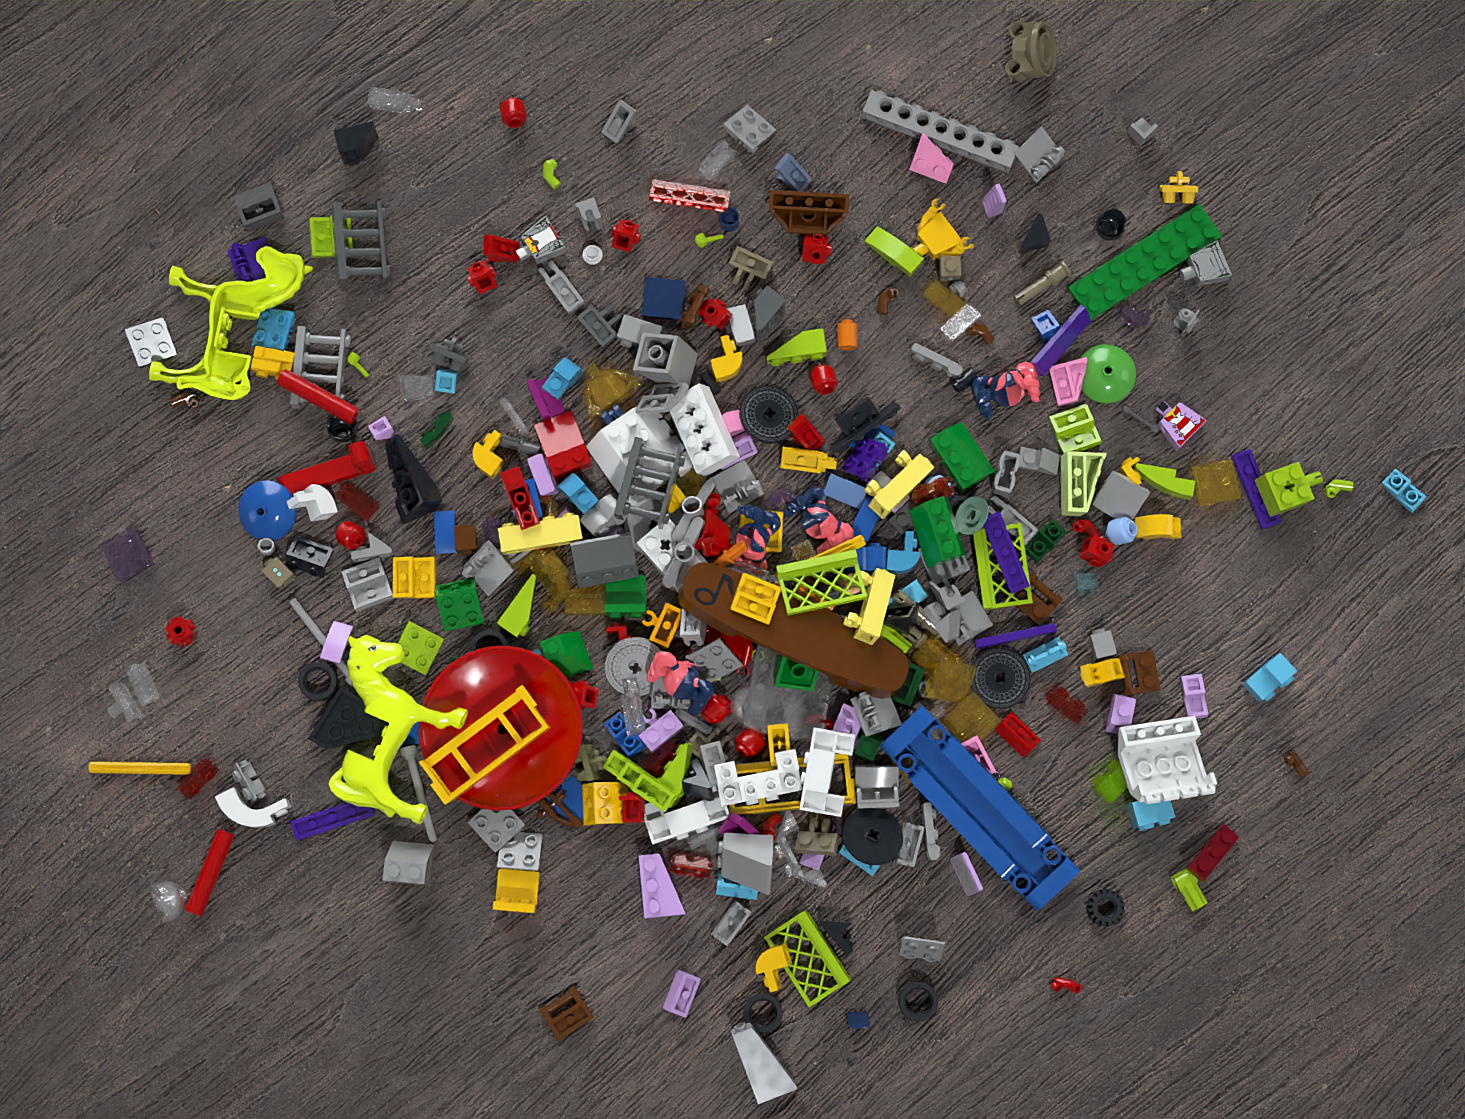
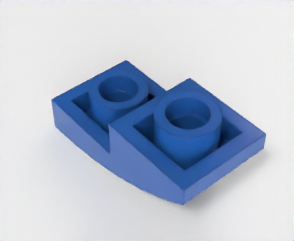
(865, 520)
(444, 531)
(617, 728)

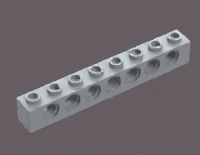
(943, 140)

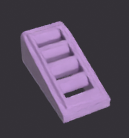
(994, 201)

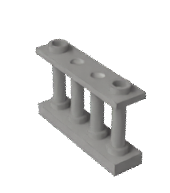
(303, 357)

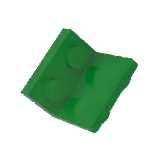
(459, 604)

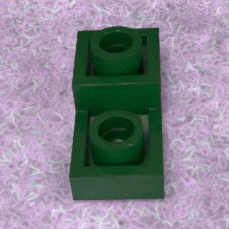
(442, 424)
(1044, 541)

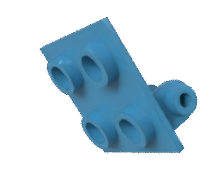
(274, 329)

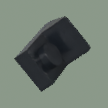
(698, 783)
(834, 930)

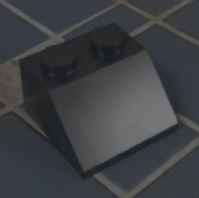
(355, 142)

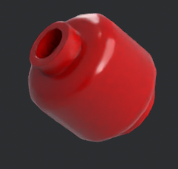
(513, 112)
(823, 379)
(350, 535)
(716, 709)
(749, 743)

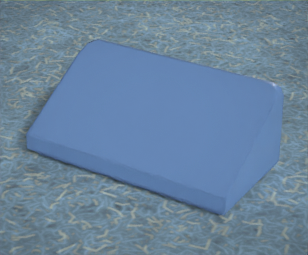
(845, 491)

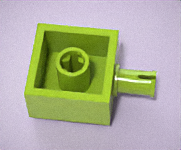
(1286, 488)

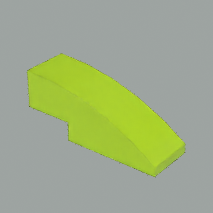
(894, 251)
(1165, 480)

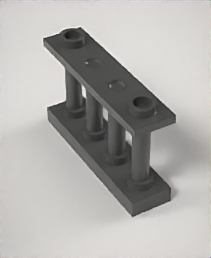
(342, 252)
(634, 469)

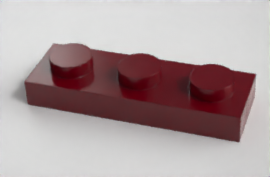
(1212, 853)

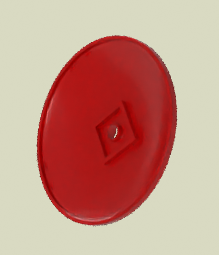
(480, 684)

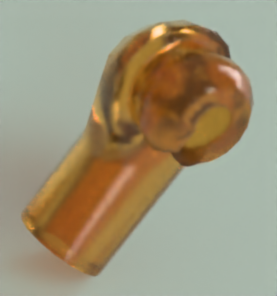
(552, 506)

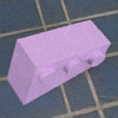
(657, 889)

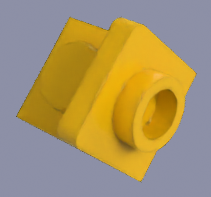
(1126, 470)
(676, 500)

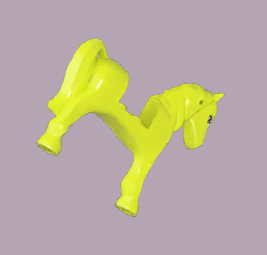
(236, 299)
(368, 778)

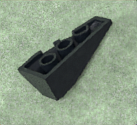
(414, 487)

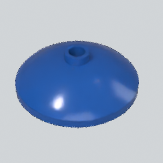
(273, 500)

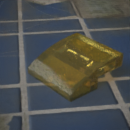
(1215, 483)
(950, 681)
(971, 719)

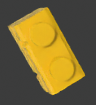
(271, 362)

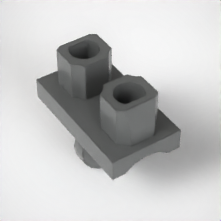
(458, 358)

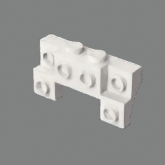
(819, 771)
(760, 785)
(684, 820)

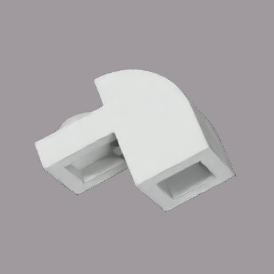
(316, 500)

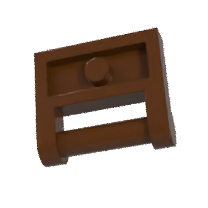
(695, 300)
(1038, 610)
(1145, 672)
(571, 1018)

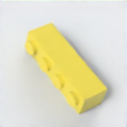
(547, 534)

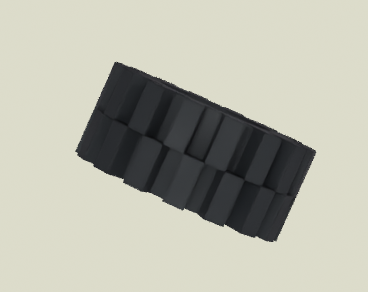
(1117, 902)

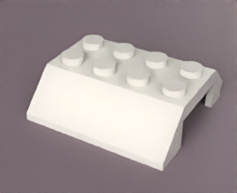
(614, 444)
(1163, 761)

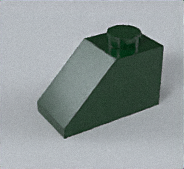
(868, 746)

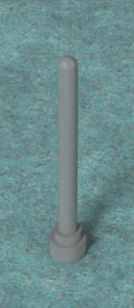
(409, 754)

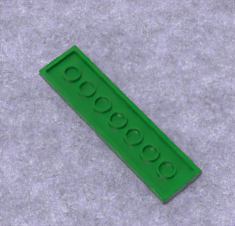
(1145, 262)

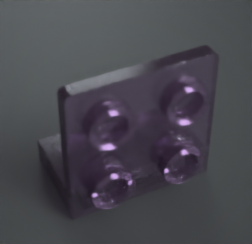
(128, 554)

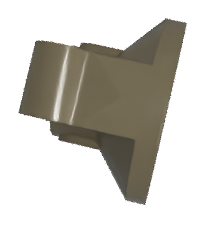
(1032, 50)

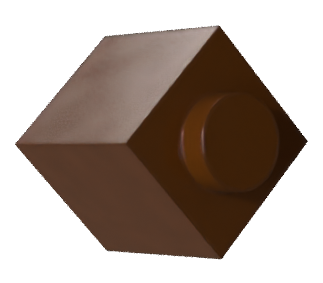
(465, 539)

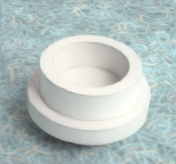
(592, 254)

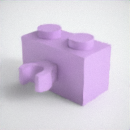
(848, 722)
(660, 730)

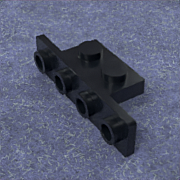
(859, 421)

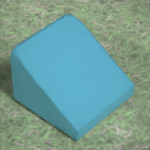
(446, 380)

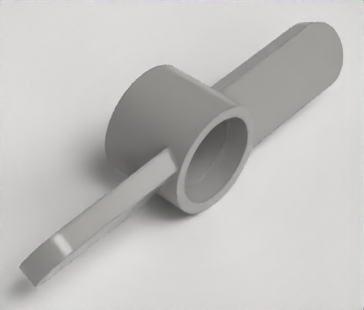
(686, 520)
(677, 564)

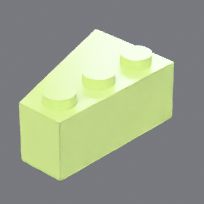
(1078, 481)

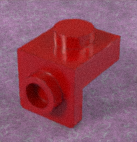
(618, 628)
(633, 808)

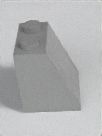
(665, 359)
(747, 860)
(409, 863)

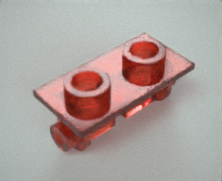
(937, 487)
(357, 501)
(1073, 707)
(655, 764)
(190, 785)
(681, 865)

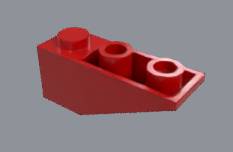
(520, 498)

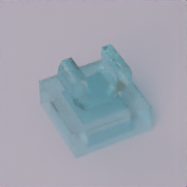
(1086, 581)

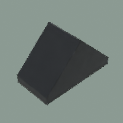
(1037, 236)
(901, 617)

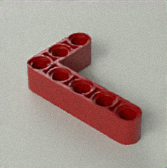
(356, 464)

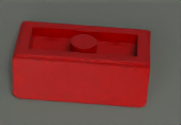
(1017, 734)

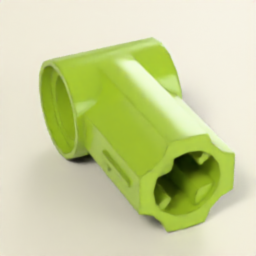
(895, 638)
(1187, 885)

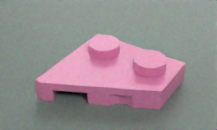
(1068, 380)

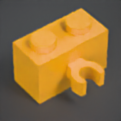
(665, 625)

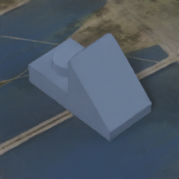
(792, 173)

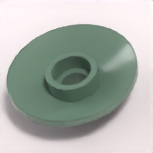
(971, 515)

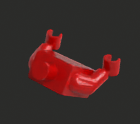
(715, 533)
(739, 646)

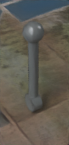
(1154, 428)

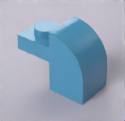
(563, 376)
(578, 493)
(903, 561)

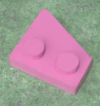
(931, 161)

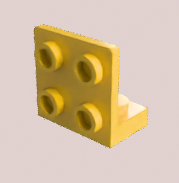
(602, 802)
(517, 891)

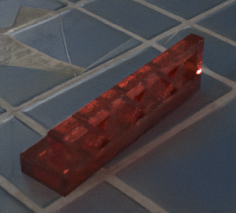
(690, 195)

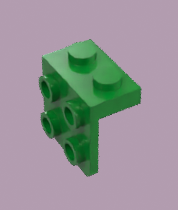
(626, 598)

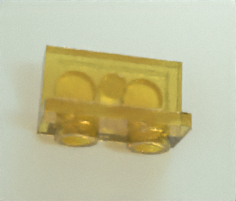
(691, 484)
(930, 652)

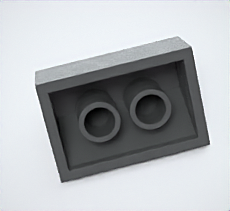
(768, 312)
(604, 559)

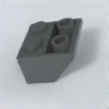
(258, 207)

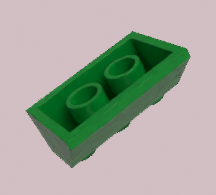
(961, 456)
(937, 532)

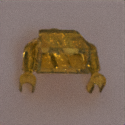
(607, 388)
(550, 573)

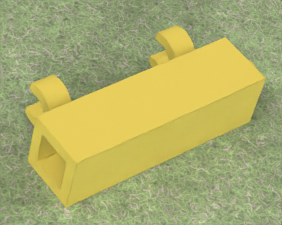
(901, 486)
(874, 608)

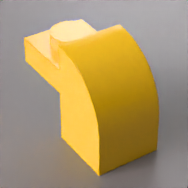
(728, 365)
(485, 458)
(1158, 526)
(1102, 672)
(771, 960)

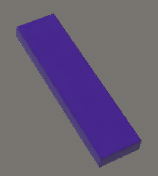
(1061, 340)
(1248, 472)
(1005, 553)
(1015, 636)
(329, 819)

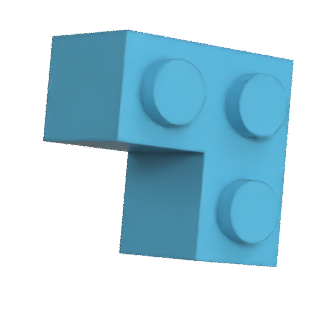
(1271, 675)
(1145, 815)

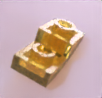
(943, 298)
(803, 552)

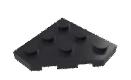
(346, 722)

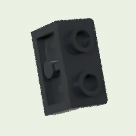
(308, 556)

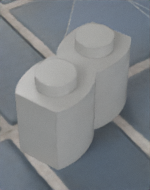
(1006, 472)
(601, 518)

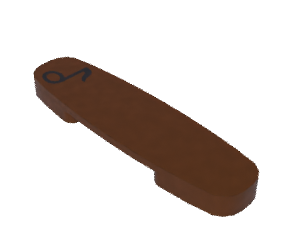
(809, 638)

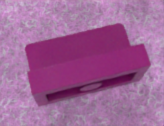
(546, 404)
(737, 824)

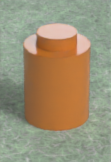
(847, 335)

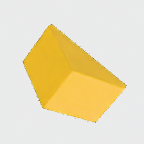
(778, 740)

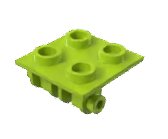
(419, 647)

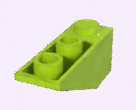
(803, 346)
(677, 771)

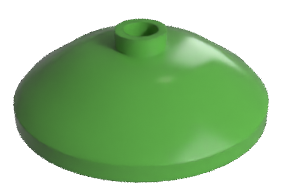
(1108, 387)

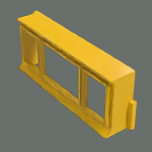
(759, 767)
(439, 786)

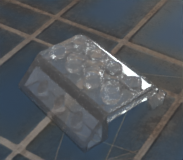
(782, 705)
(812, 878)

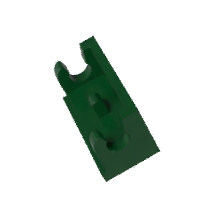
(907, 691)

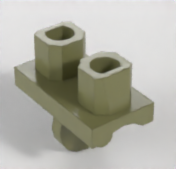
(592, 763)

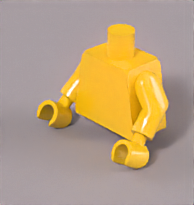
(938, 236)

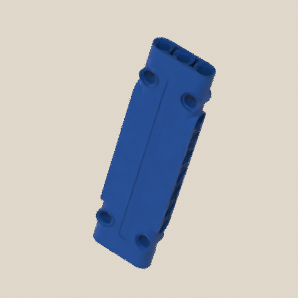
(980, 808)

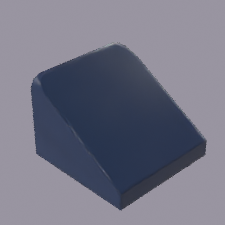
(858, 1020)

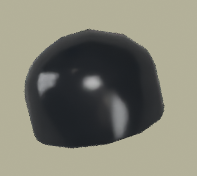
(1110, 224)
(340, 430)

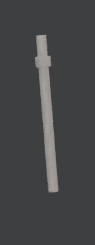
(318, 634)

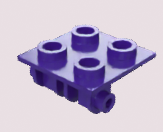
(244, 260)
(863, 458)

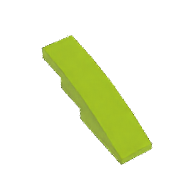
(639, 780)

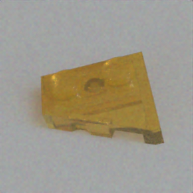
(586, 601)

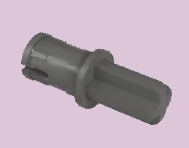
(520, 445)

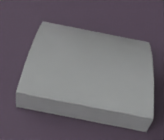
(662, 398)
(1120, 496)
(367, 584)

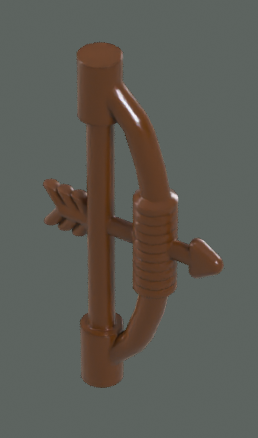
(547, 808)

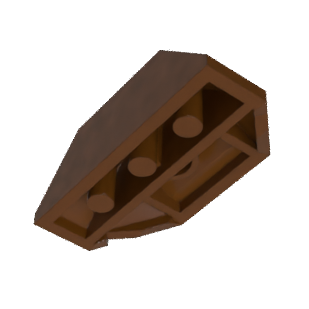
(808, 210)

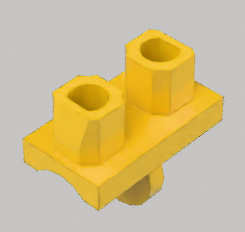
(1188, 192)

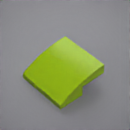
(322, 236)
(1075, 429)

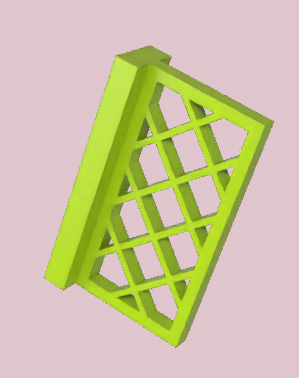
(814, 567)
(985, 573)
(825, 953)

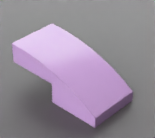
(336, 642)
(1193, 696)

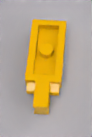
(806, 460)

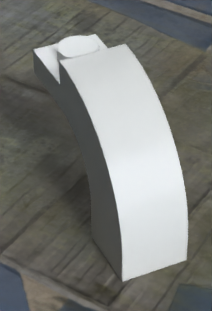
(238, 811)

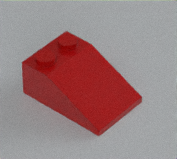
(563, 445)

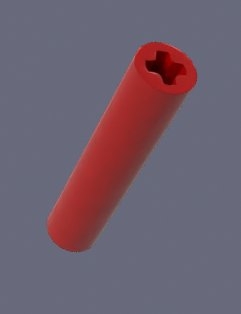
(317, 396)
(209, 872)

